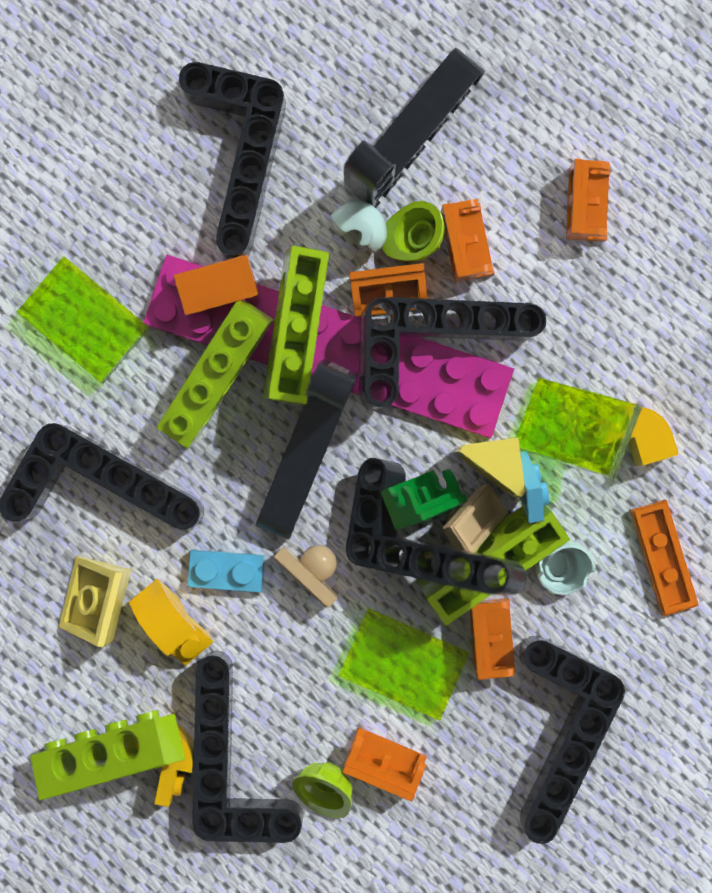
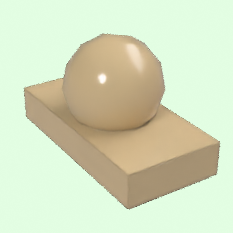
(475, 520)
(315, 567)

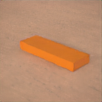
(664, 557)

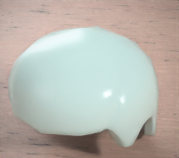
(364, 218)
(552, 569)

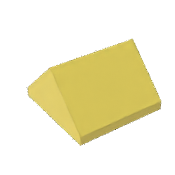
(498, 462)
(94, 600)

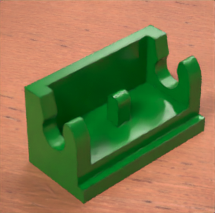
(422, 498)

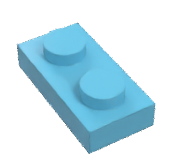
(536, 492)
(226, 570)

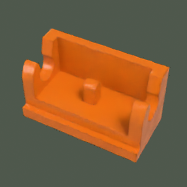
(587, 200)
(466, 240)
(394, 282)
(216, 284)
(492, 639)
(384, 764)

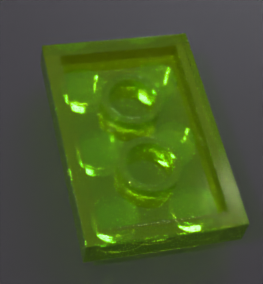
(83, 320)
(577, 427)
(404, 663)

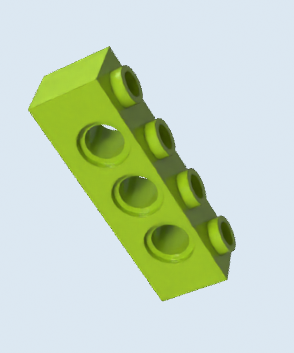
(296, 325)
(215, 373)
(511, 540)
(157, 746)

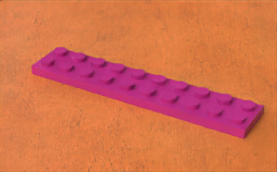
(432, 377)

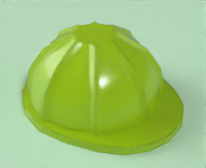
(414, 232)
(324, 789)

